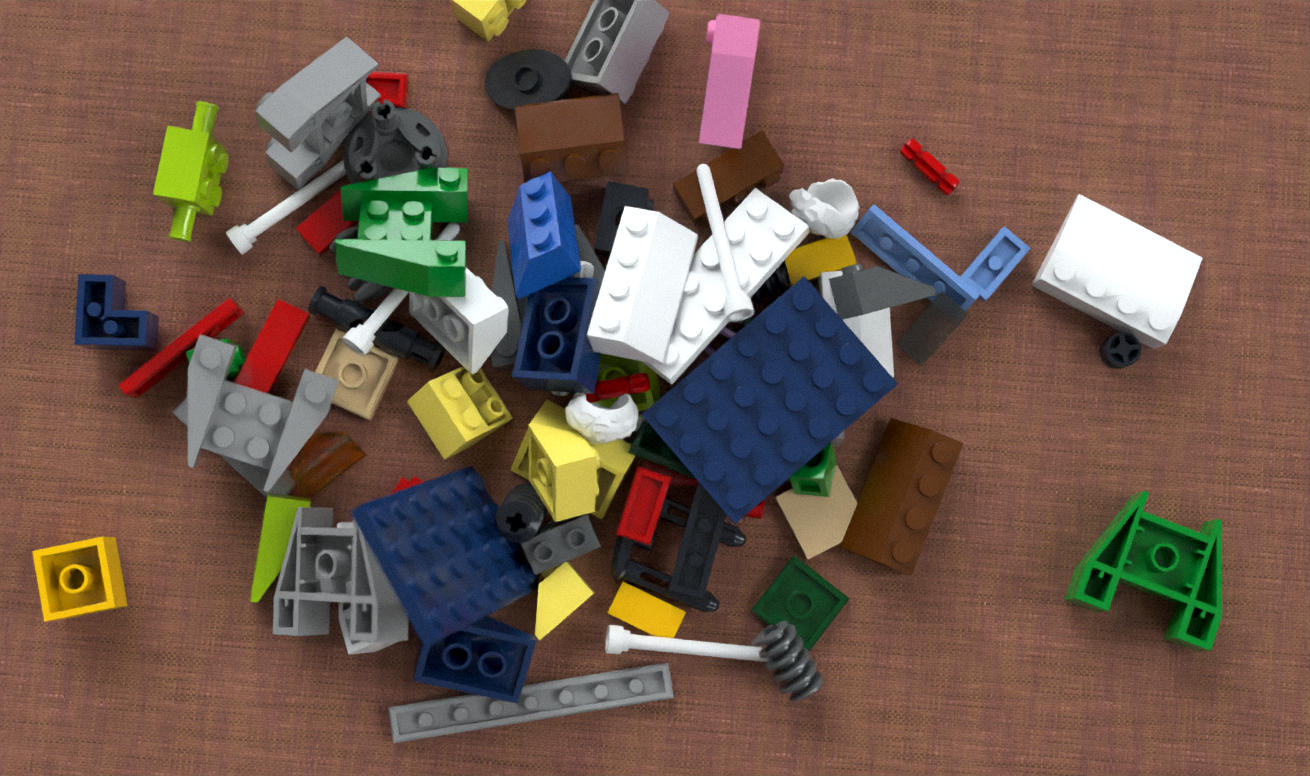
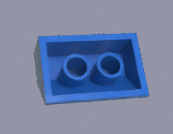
(542, 235)

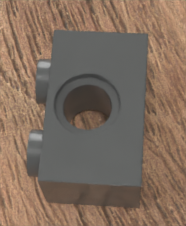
(560, 542)

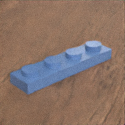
(910, 257)

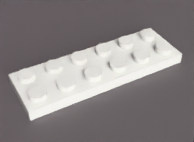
(760, 240)

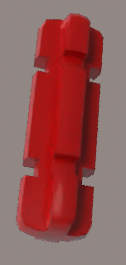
(929, 167)
(619, 386)

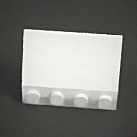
(1118, 272)

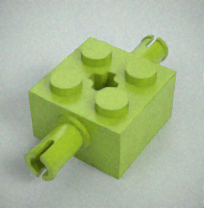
(191, 171)

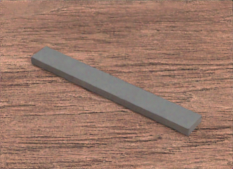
(535, 703)

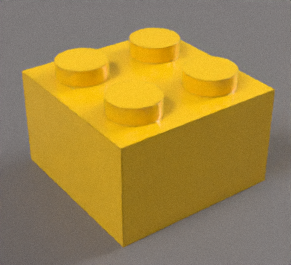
(79, 578)

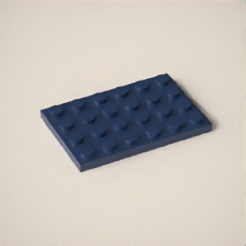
(769, 400)
(445, 553)

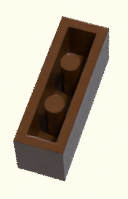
(733, 176)

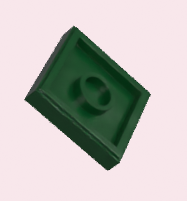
(802, 600)

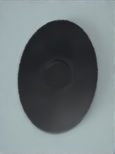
(528, 78)

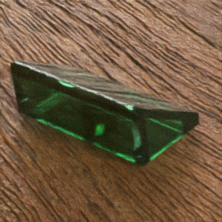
(653, 449)

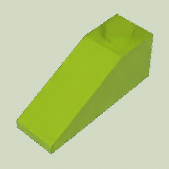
(274, 539)

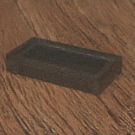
(932, 328)

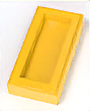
(819, 257)
(646, 611)

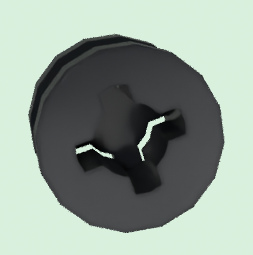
(1128, 348)

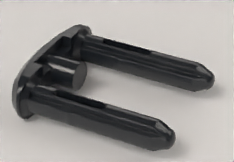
(630, 569)

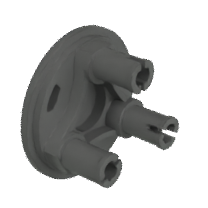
(392, 144)

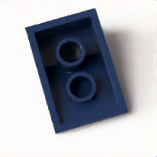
(554, 338)
(478, 660)

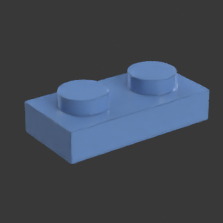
(995, 263)

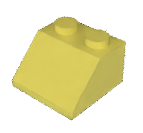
(562, 471)

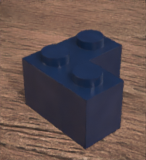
(103, 320)

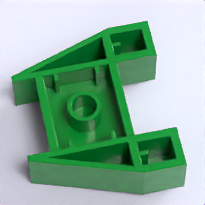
(396, 231)
(1162, 562)

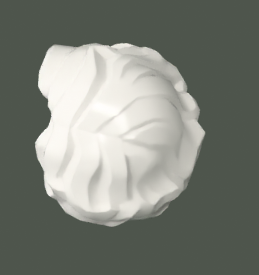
(826, 208)
(600, 423)

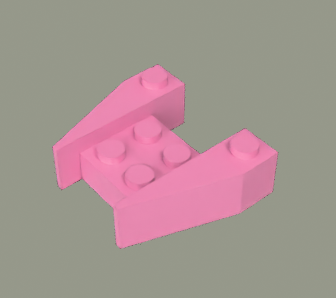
(728, 79)

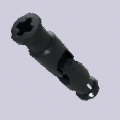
(390, 336)

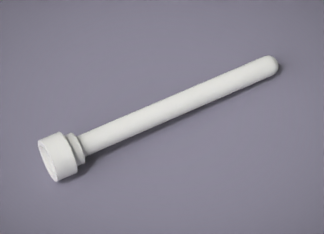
(245, 235)
(737, 304)
(361, 337)
(621, 640)

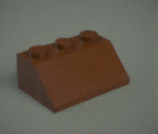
(572, 138)

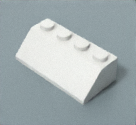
(642, 286)

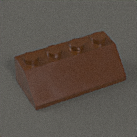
(901, 495)

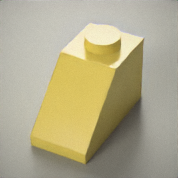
(558, 597)

